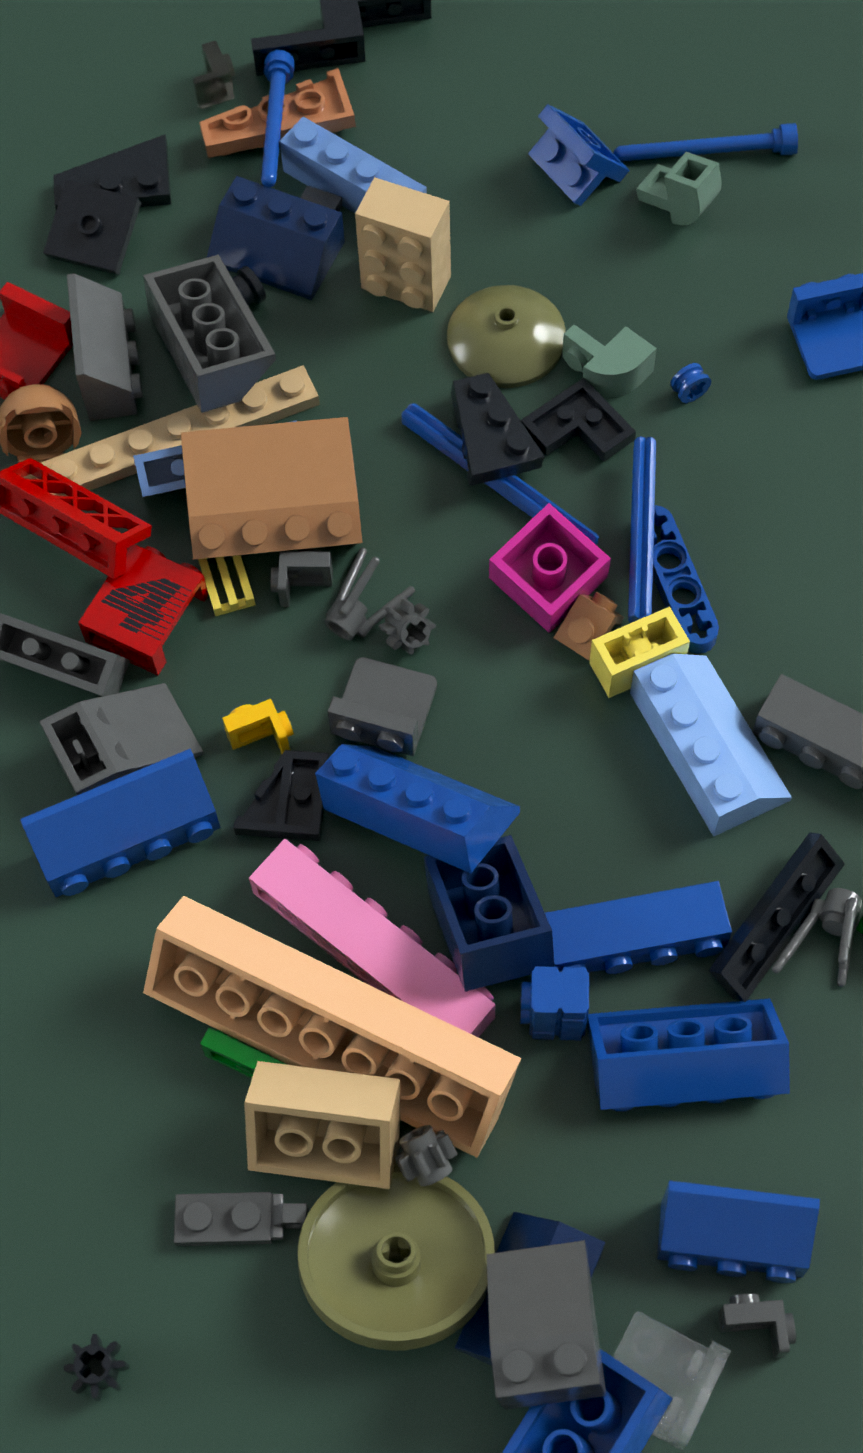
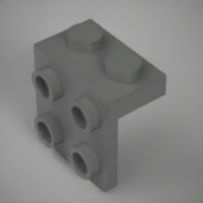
(383, 706)

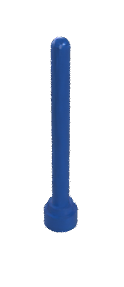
(279, 71)
(779, 140)

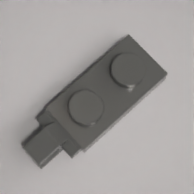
(234, 1218)

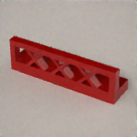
(62, 521)

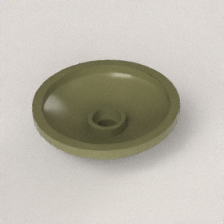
(512, 350)

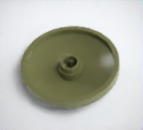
(395, 1261)

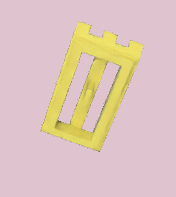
(232, 604)

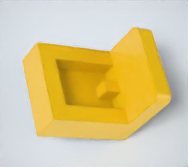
(256, 722)

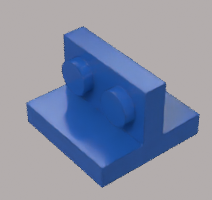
(574, 155)

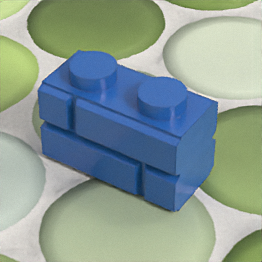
(556, 1003)

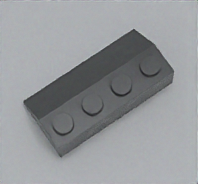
(208, 331)

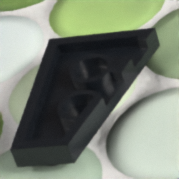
(135, 171)

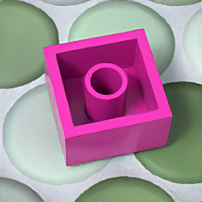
(548, 567)

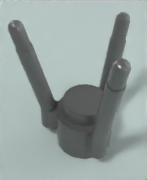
(347, 613)
(839, 917)

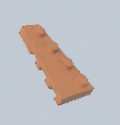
(245, 128)

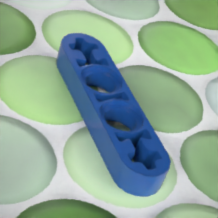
(682, 577)

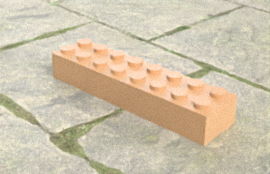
(327, 1021)

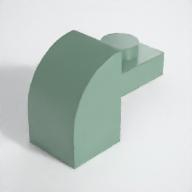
(682, 189)
(613, 367)

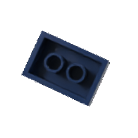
(490, 917)

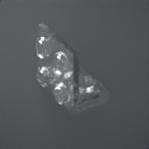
(675, 1366)

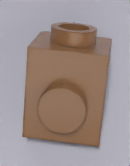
(588, 620)

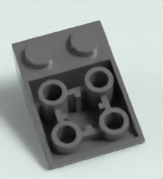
(117, 735)

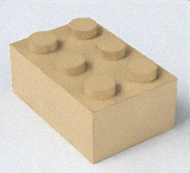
(403, 244)
(322, 1124)

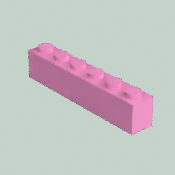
(365, 940)

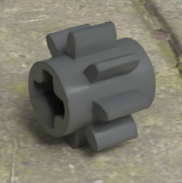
(417, 631)
(425, 1155)

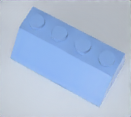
(707, 741)

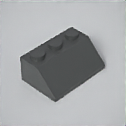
(103, 349)

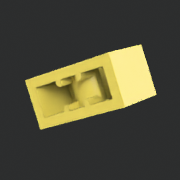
(634, 646)

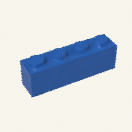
(641, 929)

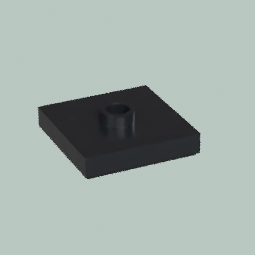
(92, 227)

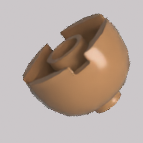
(38, 423)

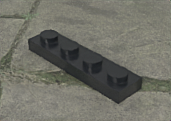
(776, 917)

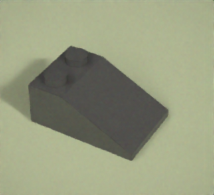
(543, 1326)

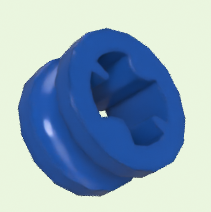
(690, 382)

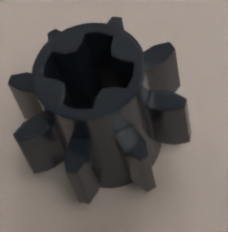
(83, 1372)

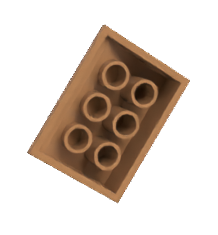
(271, 488)

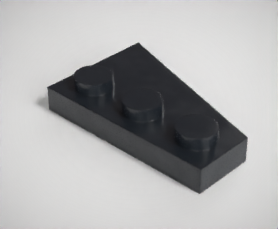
(491, 432)

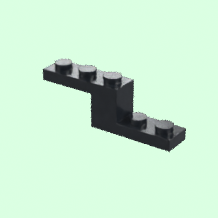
(342, 32)

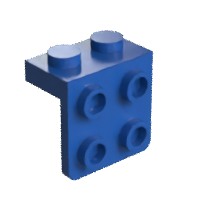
(829, 325)

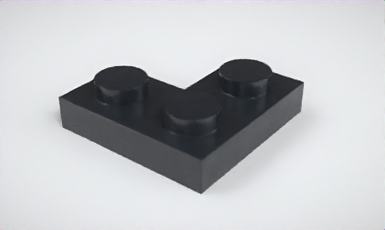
(581, 413)

